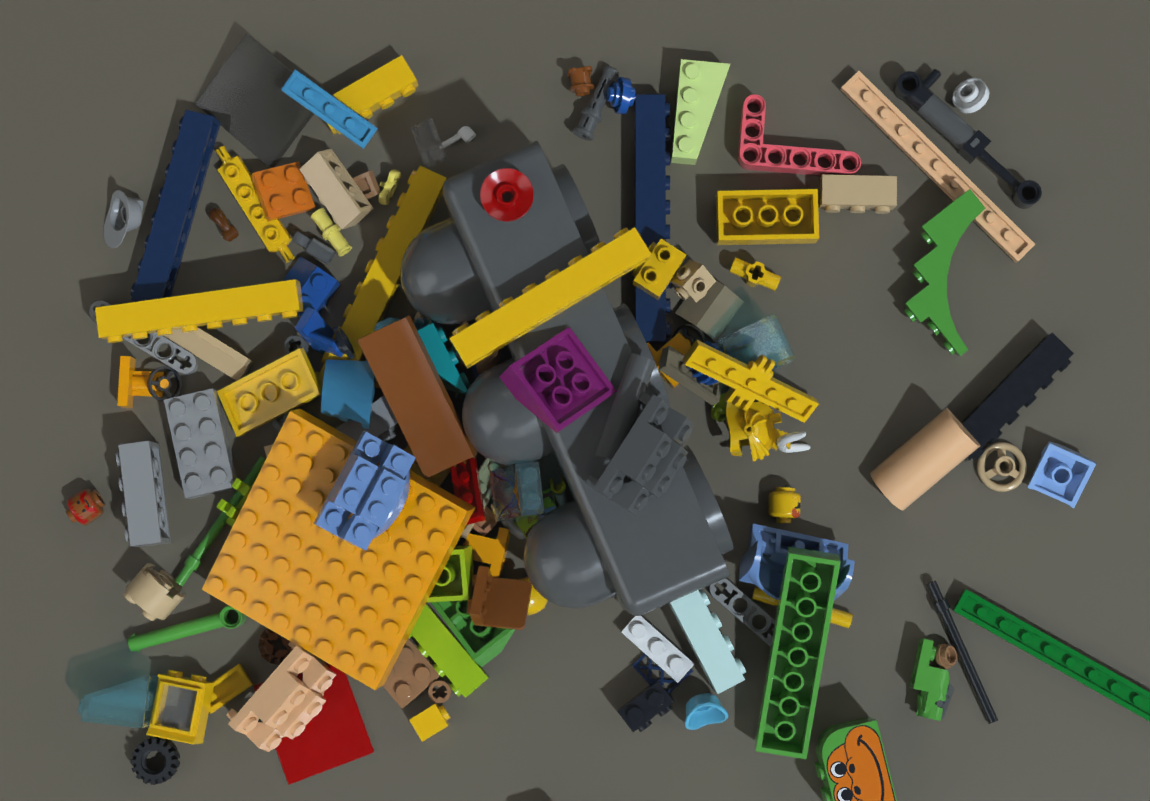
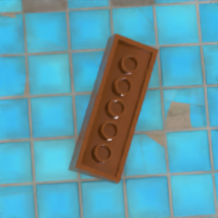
(417, 396)

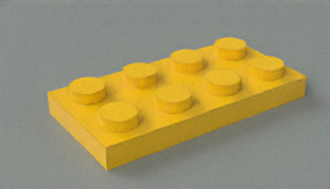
(270, 392)

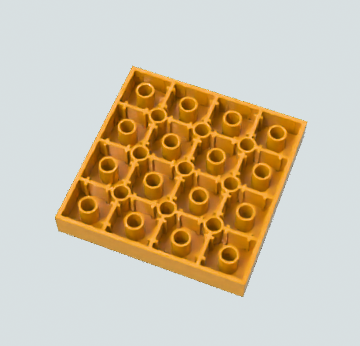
(317, 588)

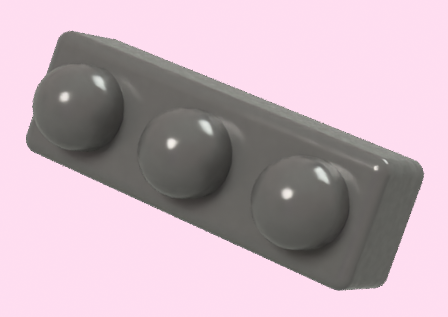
(590, 544)

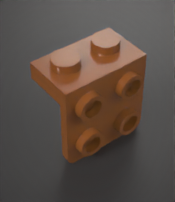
(499, 601)

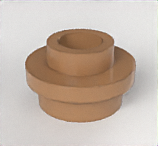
(945, 656)

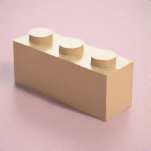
(336, 189)
(857, 193)

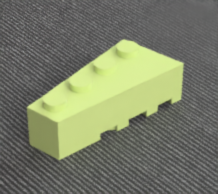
(695, 103)

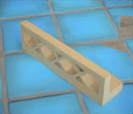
(212, 352)

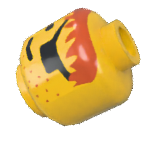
(784, 504)

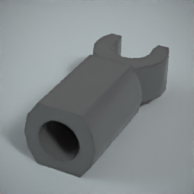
(315, 248)

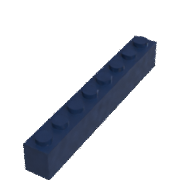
(176, 207)

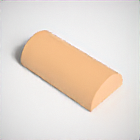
(924, 459)

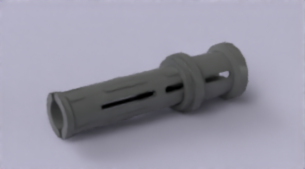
(592, 113)

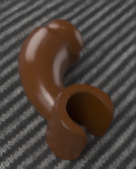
(228, 231)

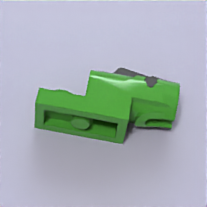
(932, 682)

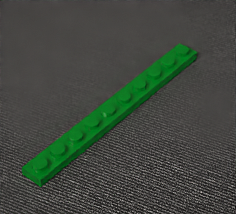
(1054, 653)

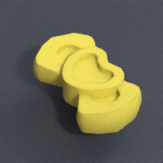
(389, 187)

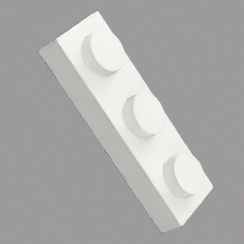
(657, 648)

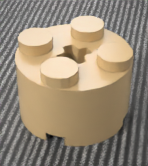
(154, 592)

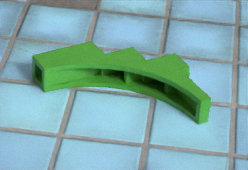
(932, 301)

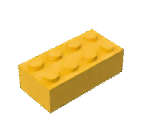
(767, 217)

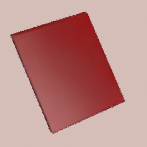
(330, 737)

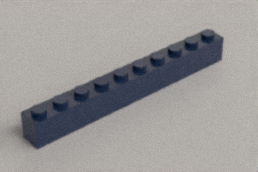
(651, 204)

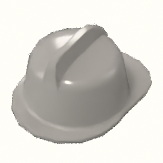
(123, 216)

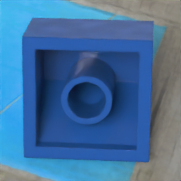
(316, 284)

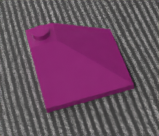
(558, 381)

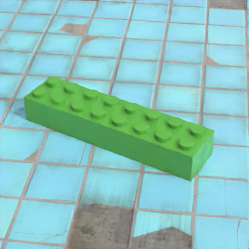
(797, 652)

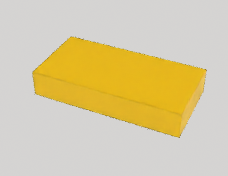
(229, 686)

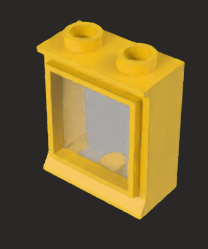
(181, 707)

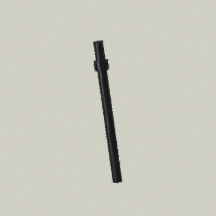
(942, 607)

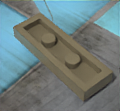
(673, 366)

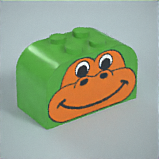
(853, 763)

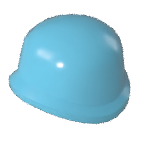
(704, 710)

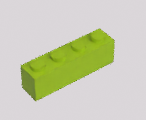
(447, 653)

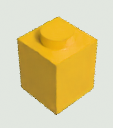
(430, 721)

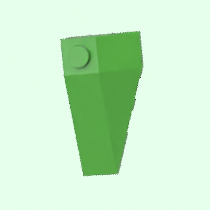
(480, 641)

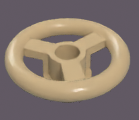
(1001, 448)

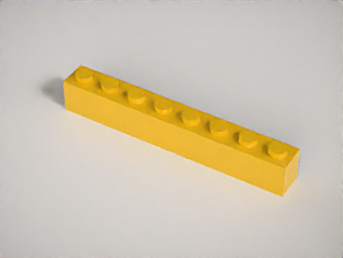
(550, 297)
(198, 310)

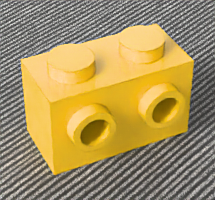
(659, 270)

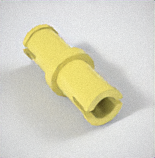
(331, 232)

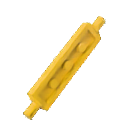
(242, 187)

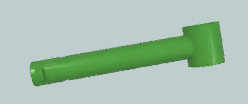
(184, 629)

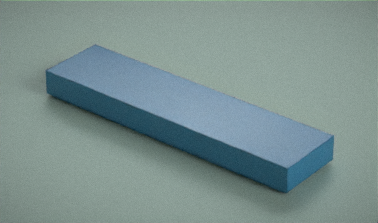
(329, 109)

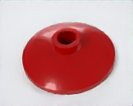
(505, 181)

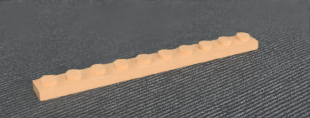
(935, 163)

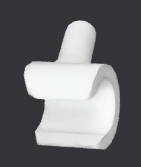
(465, 133)

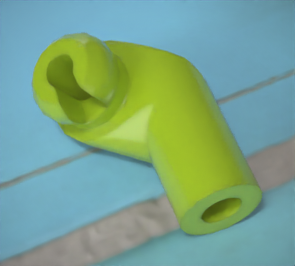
(718, 409)

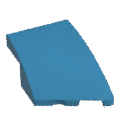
(348, 391)

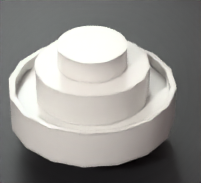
(970, 95)

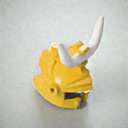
(757, 429)

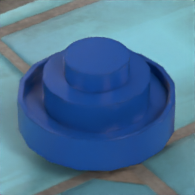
(621, 95)

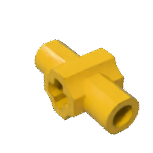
(767, 278)

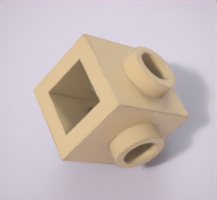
(692, 281)

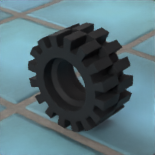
(139, 760)

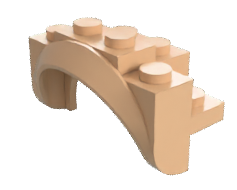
(284, 700)

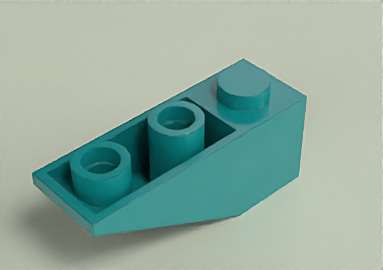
(442, 358)

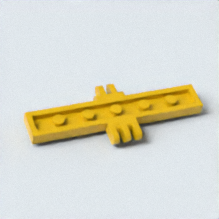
(750, 381)

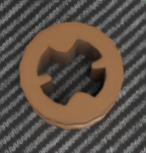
(440, 699)

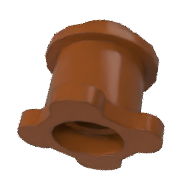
(580, 80)

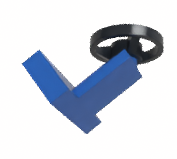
(320, 335)

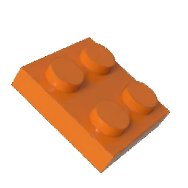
(282, 191)

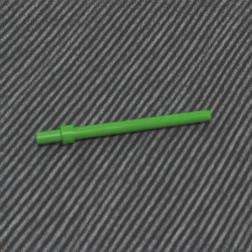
(194, 561)

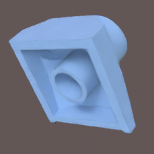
(1061, 473)

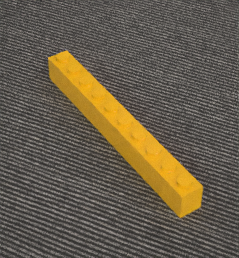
(384, 271)

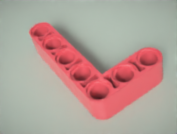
(786, 153)

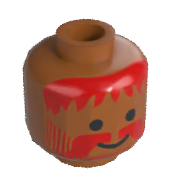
(85, 506)

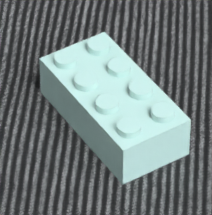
(707, 641)

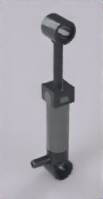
(959, 133)

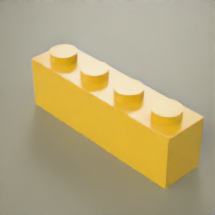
(378, 89)

